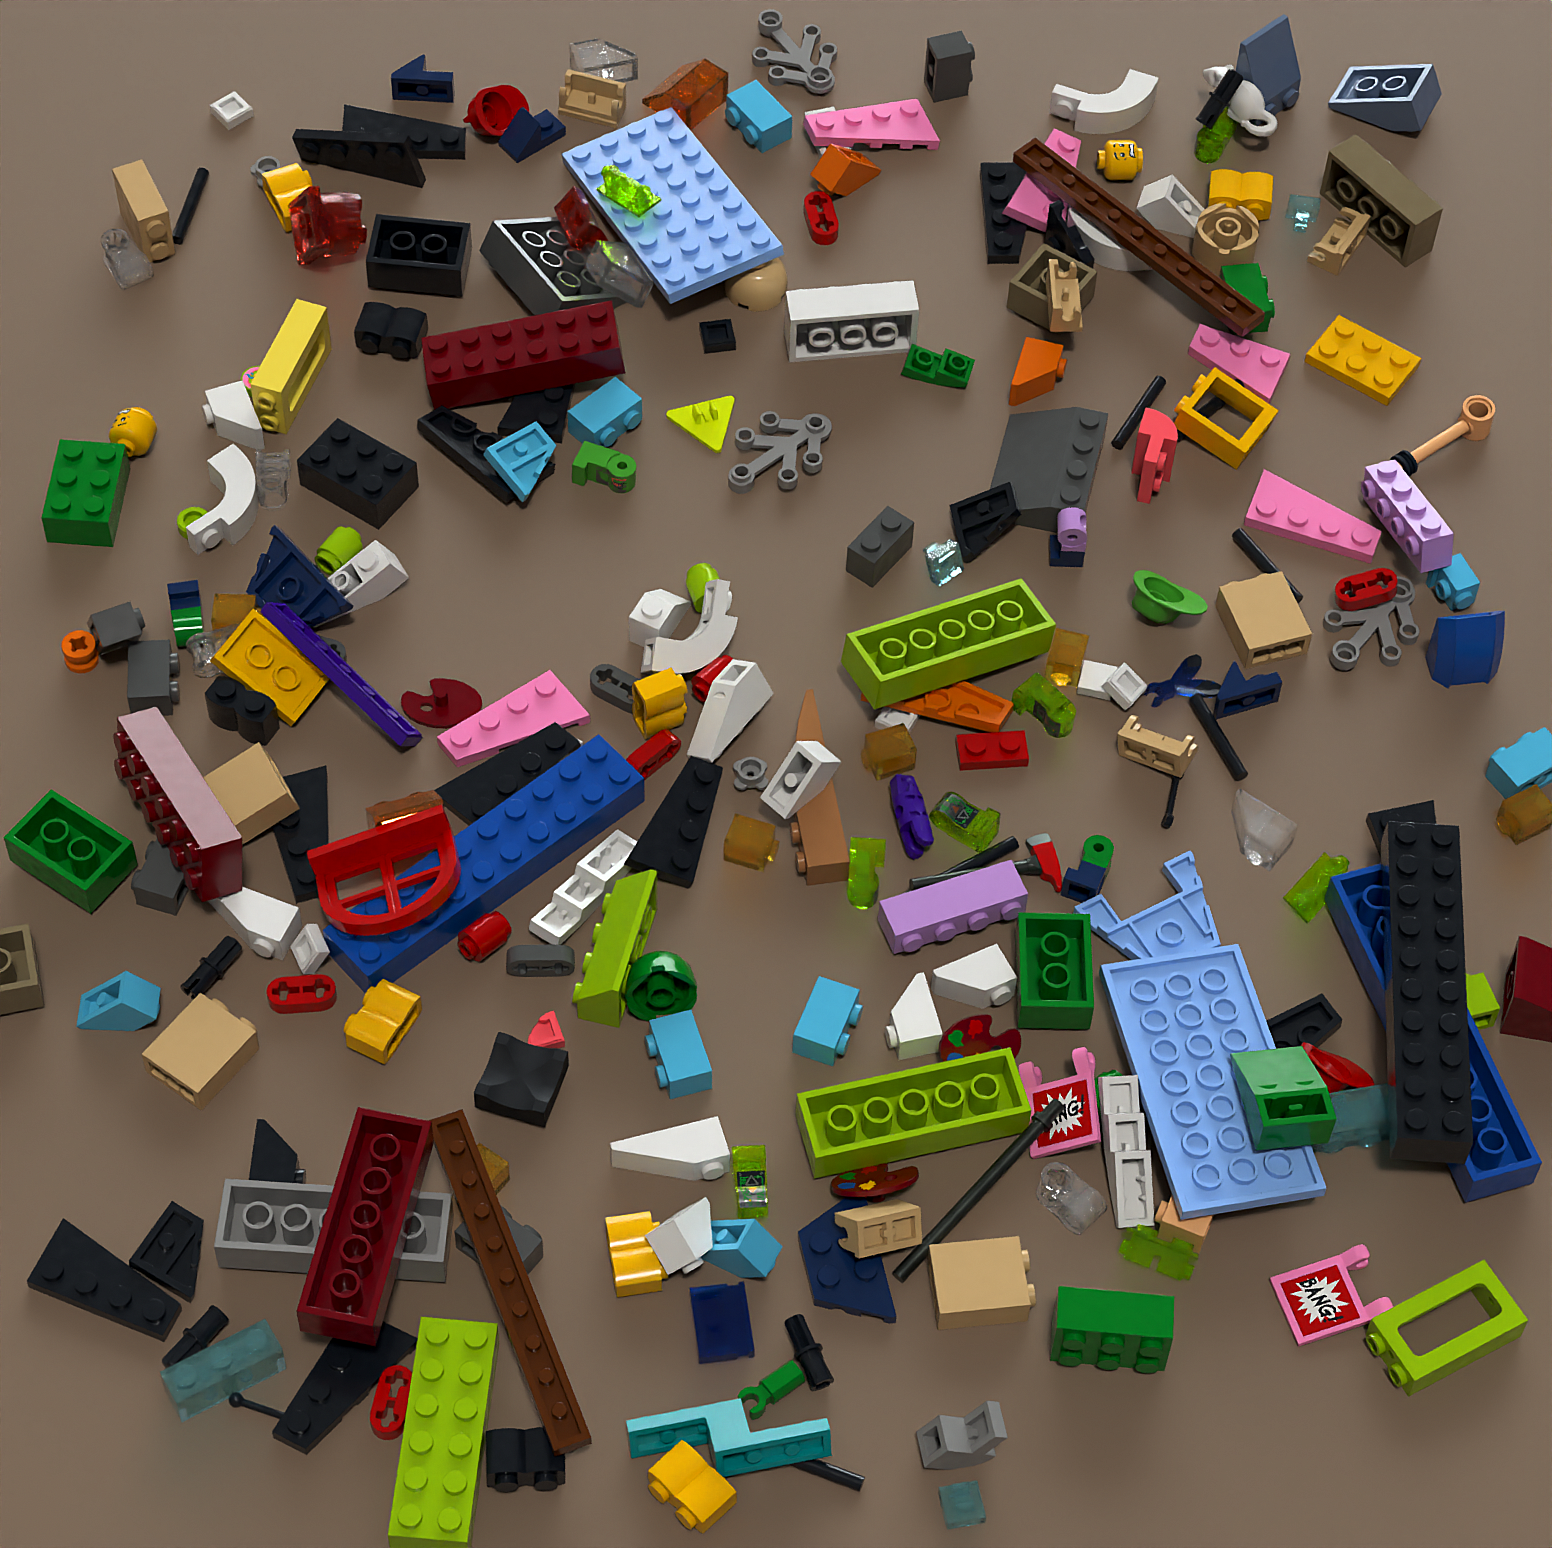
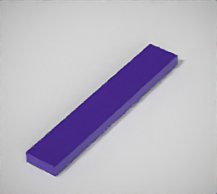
(341, 674)

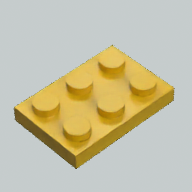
(1362, 360)
(270, 664)

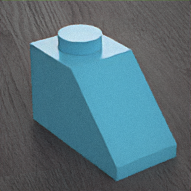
(119, 1004)
(742, 1248)

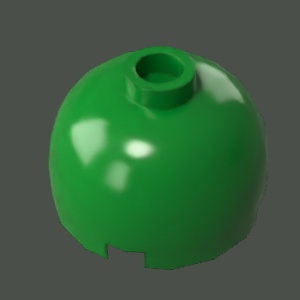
(660, 985)

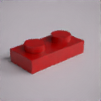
(992, 750)

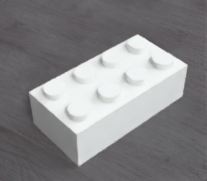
(850, 321)

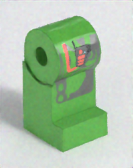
(604, 467)

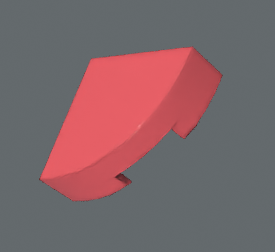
(547, 1032)

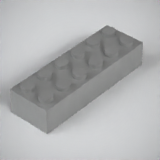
(280, 1223)

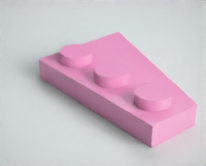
(1241, 359)

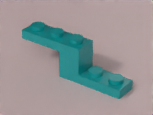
(729, 1438)

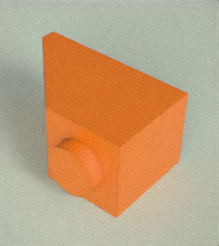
(843, 171)
(1036, 370)

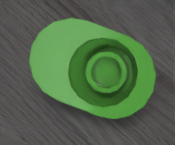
(1164, 600)

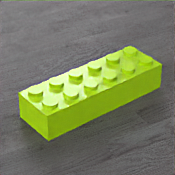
(947, 643)
(912, 1112)
(444, 1434)

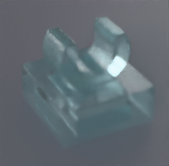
(1302, 210)
(943, 561)
(961, 1504)

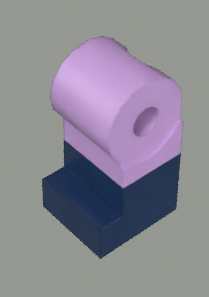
(1069, 545)

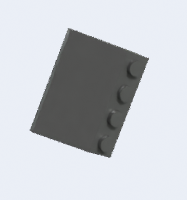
(542, 265)
(1050, 462)

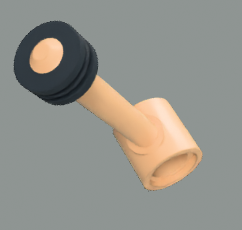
(1472, 424)

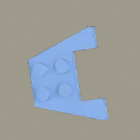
(1166, 928)

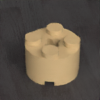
(1225, 237)

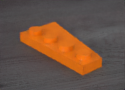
(959, 704)

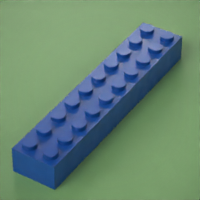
(498, 859)
(1501, 1146)

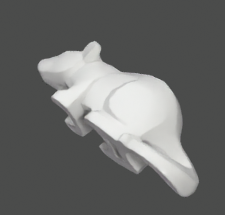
(1245, 104)

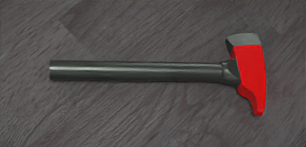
(1042, 863)

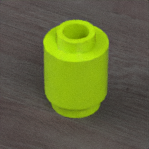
(338, 549)
(696, 581)

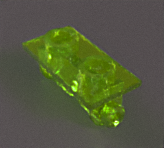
(627, 191)
(1310, 890)
(1173, 1255)

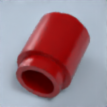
(703, 679)
(484, 936)

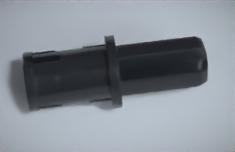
(1220, 98)
(212, 967)
(196, 1337)
(808, 1353)

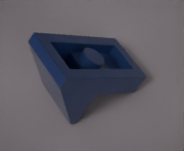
(417, 84)
(530, 134)
(1243, 695)

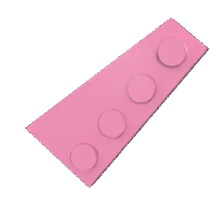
(874, 125)
(1032, 198)
(1302, 517)
(512, 720)

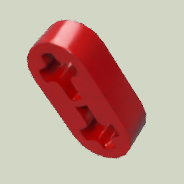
(826, 217)
(1366, 589)
(655, 753)
(301, 994)
(383, 1401)

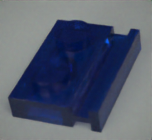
(721, 1322)

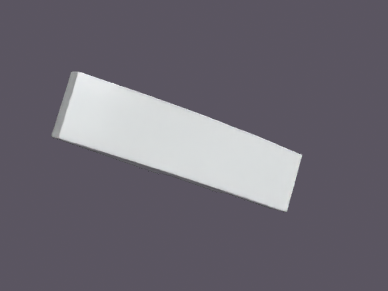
(584, 890)
(1126, 1151)

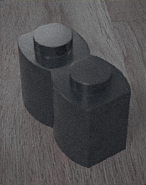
(391, 330)
(242, 710)
(522, 1459)

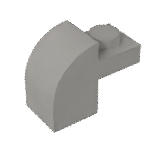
(961, 1441)

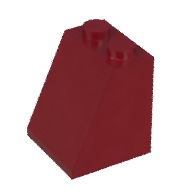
(1528, 992)

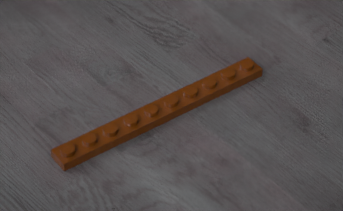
(1139, 237)
(509, 1284)

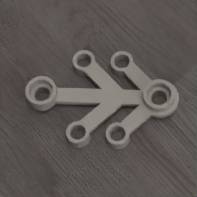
(816, 78)
(812, 429)
(1374, 620)

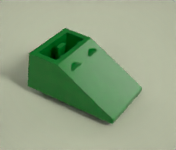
(1283, 1098)

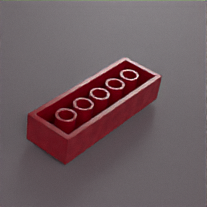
(523, 355)
(178, 804)
(365, 1226)

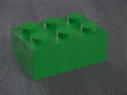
(86, 493)
(70, 851)
(1054, 970)
(1112, 1329)

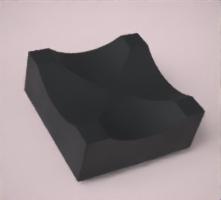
(521, 1080)

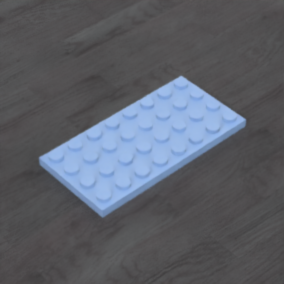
(702, 224)
(1178, 1030)

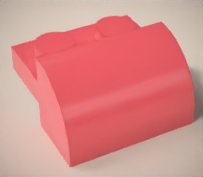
(1154, 452)

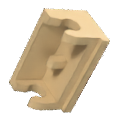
(592, 98)
(1340, 241)
(1063, 298)
(1155, 749)
(880, 1227)

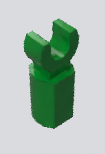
(773, 1388)

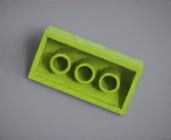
(617, 945)

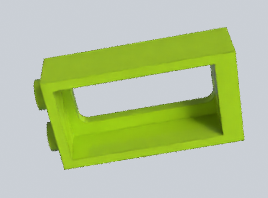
(1419, 1372)

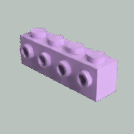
(1408, 516)
(952, 907)

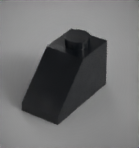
(273, 1158)

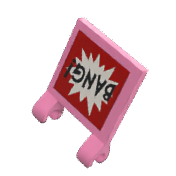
(1079, 1120)
(1323, 1299)

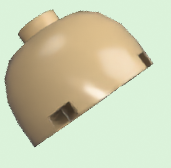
(758, 287)

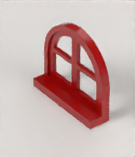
(380, 849)

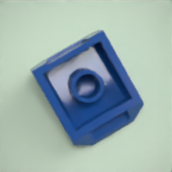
(1466, 648)

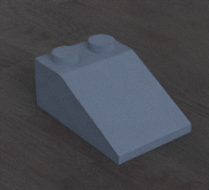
(1271, 65)
(1389, 95)

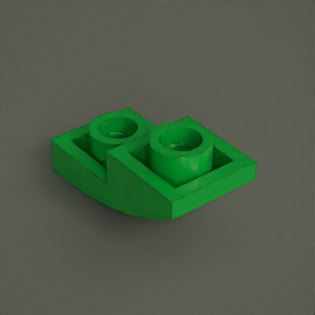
(945, 370)

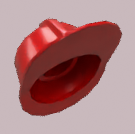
(494, 109)
(1336, 1070)

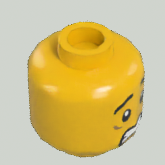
(1120, 160)
(135, 429)

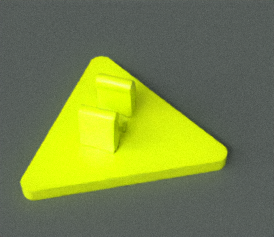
(705, 421)

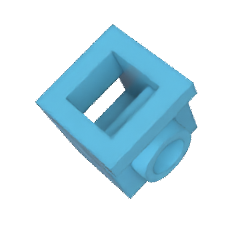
(1455, 583)

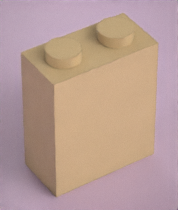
(143, 210)
(1263, 619)
(252, 792)
(201, 1050)
(980, 1282)

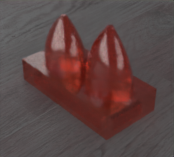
(578, 219)

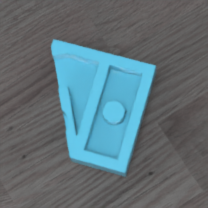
(521, 458)

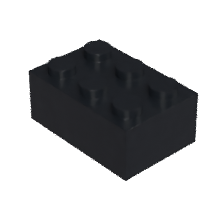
(419, 254)
(358, 473)

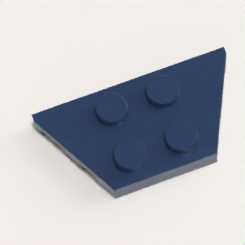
(293, 579)
(839, 1277)

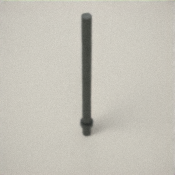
(1040, 1122)

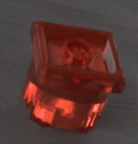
(326, 224)

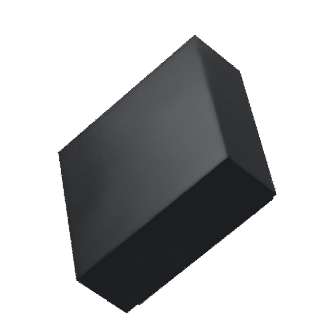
(717, 336)

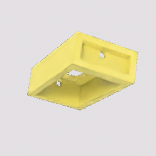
(291, 366)

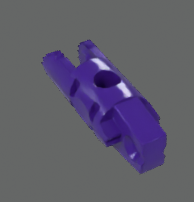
(911, 815)

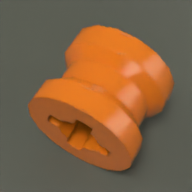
(75, 656)

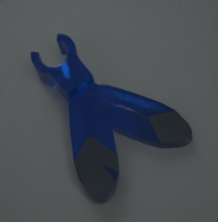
(1183, 683)

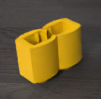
(284, 186)
(1247, 190)
(659, 702)
(382, 1021)
(631, 1256)
(691, 1487)

